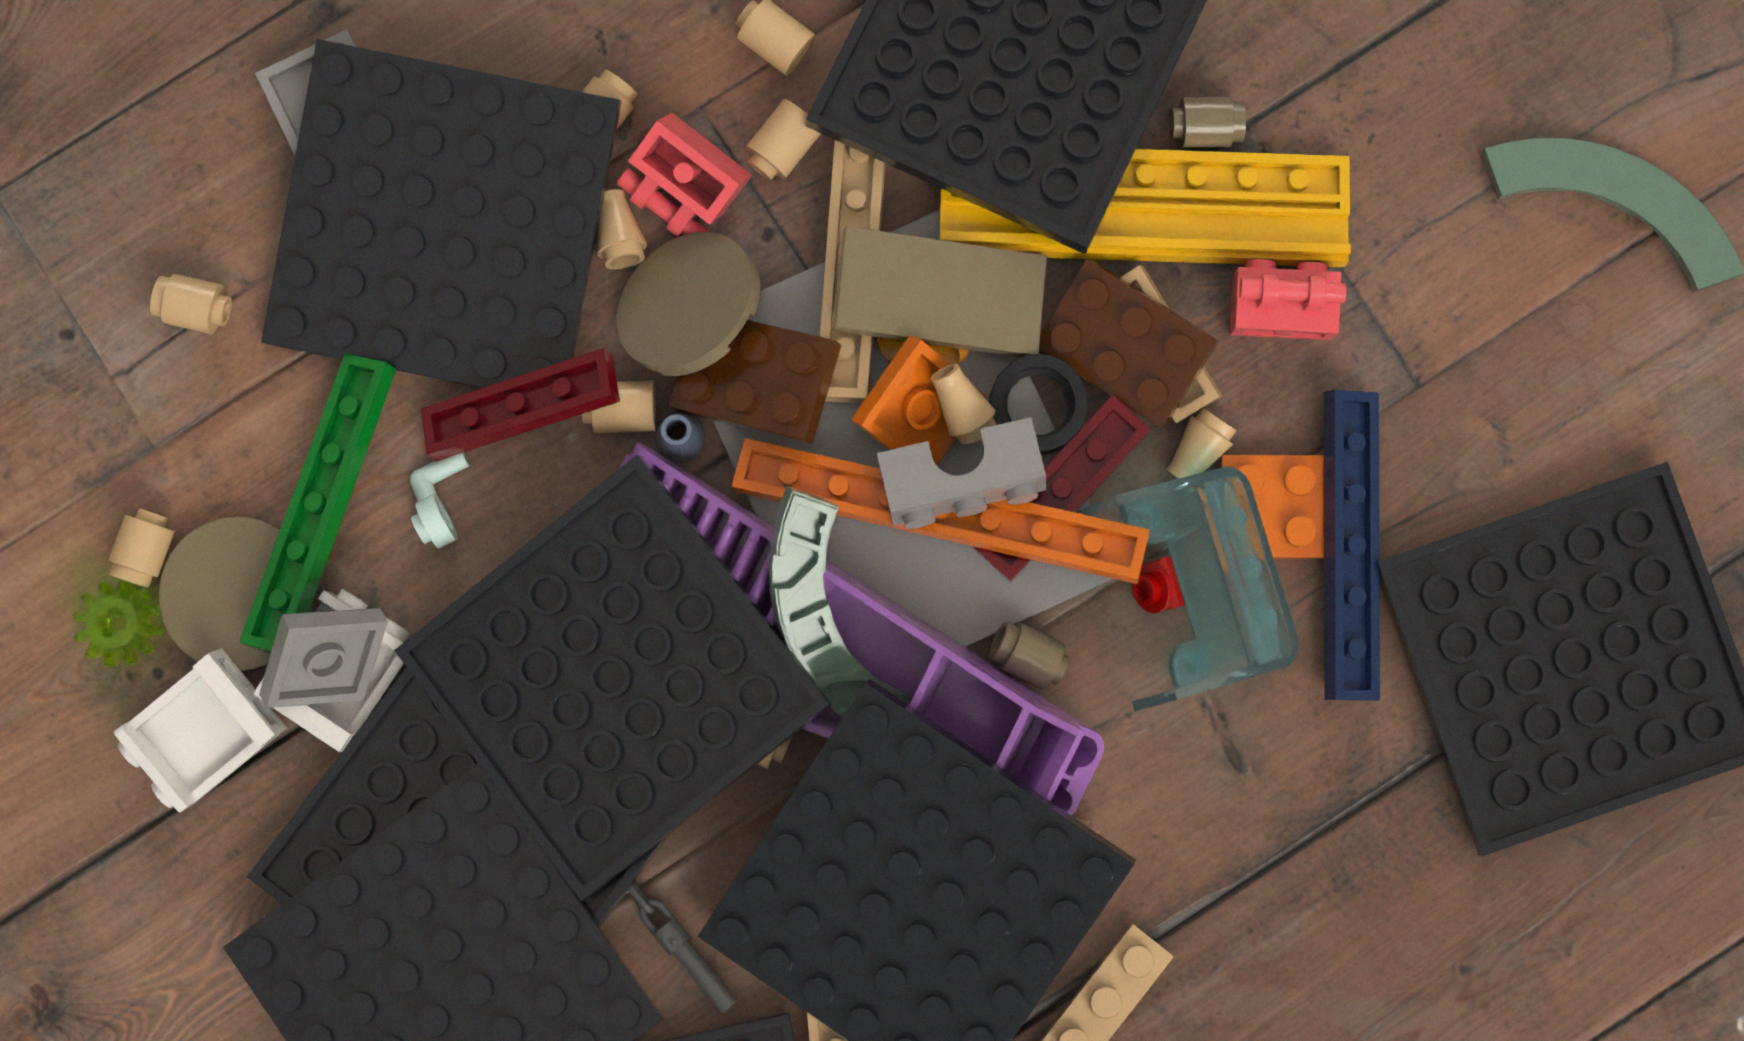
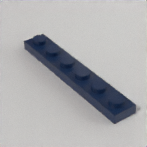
(1351, 546)

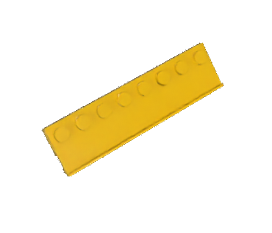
(1195, 212)

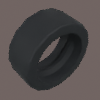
(1054, 368)

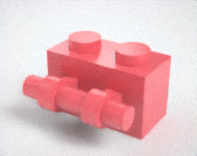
(687, 169)
(1286, 301)

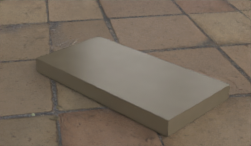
(939, 292)

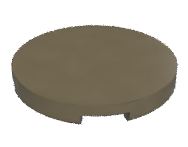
(687, 303)
(213, 585)

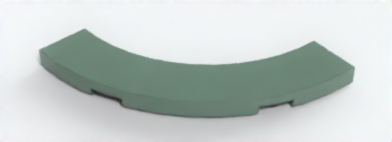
(1627, 184)
(800, 600)

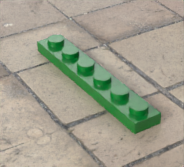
(319, 497)

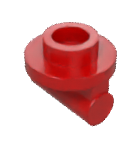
(1158, 587)

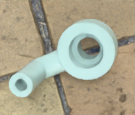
(432, 517)

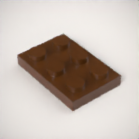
(1126, 343)
(765, 383)

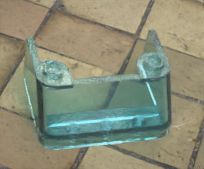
(1223, 575)

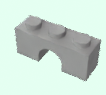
(1007, 471)

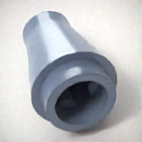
(685, 448)

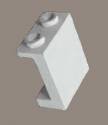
(340, 721)
(198, 731)

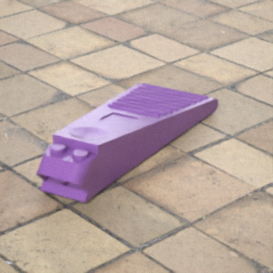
(943, 677)

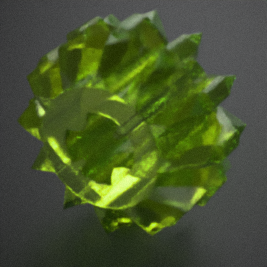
(117, 604)

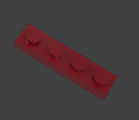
(520, 404)
(1081, 469)

